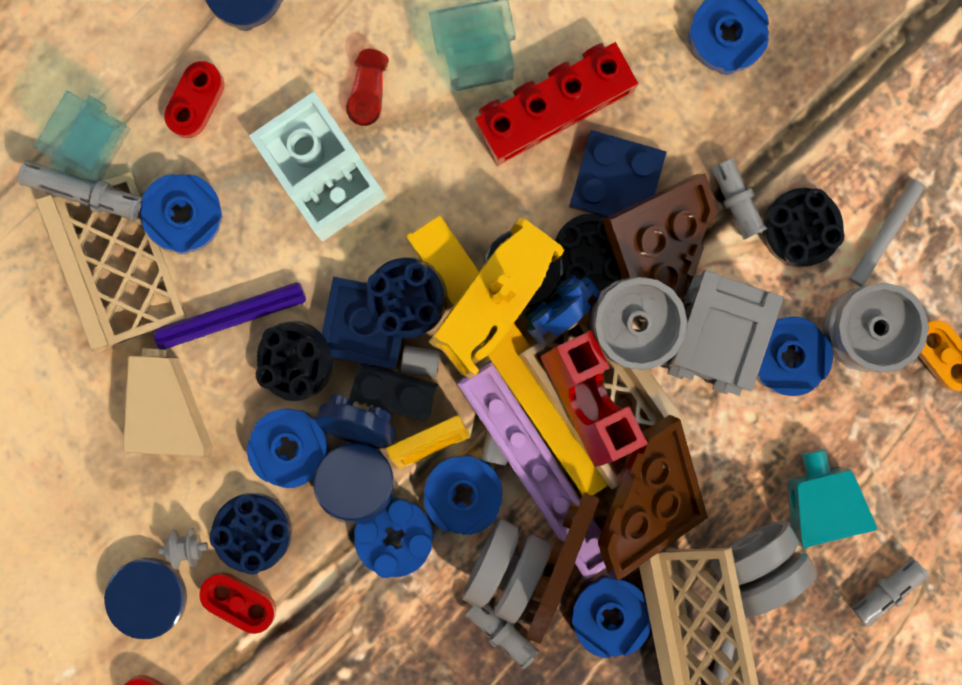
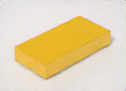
(428, 442)

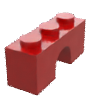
(578, 378)

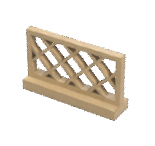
(82, 281)
(639, 385)
(675, 630)

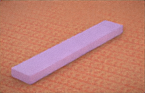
(530, 459)

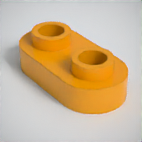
(944, 355)

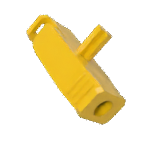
(496, 296)

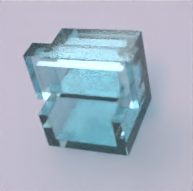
(475, 42)
(82, 137)

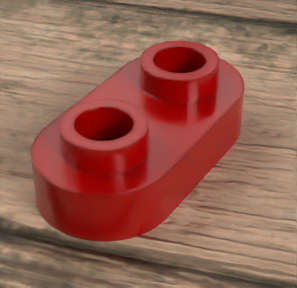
(198, 100)
(237, 606)

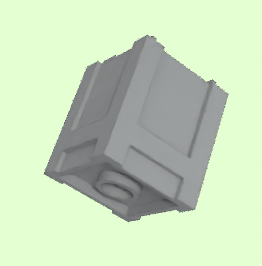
(725, 332)

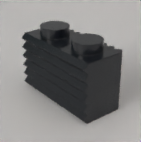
(393, 392)

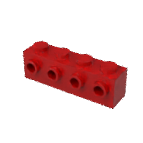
(555, 103)

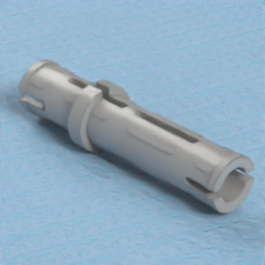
(97, 195)

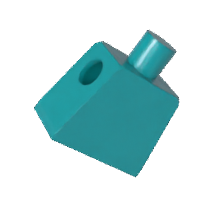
(826, 503)

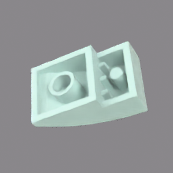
(317, 166)

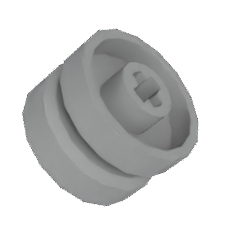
(655, 306)
(890, 345)
(769, 568)
(511, 572)

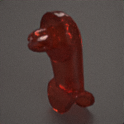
(367, 90)

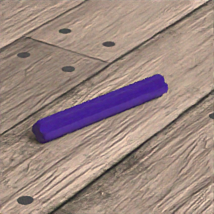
(229, 316)

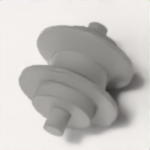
(183, 548)

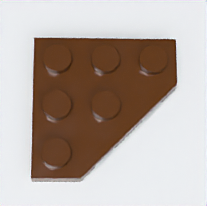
(663, 233)
(653, 502)
(559, 568)

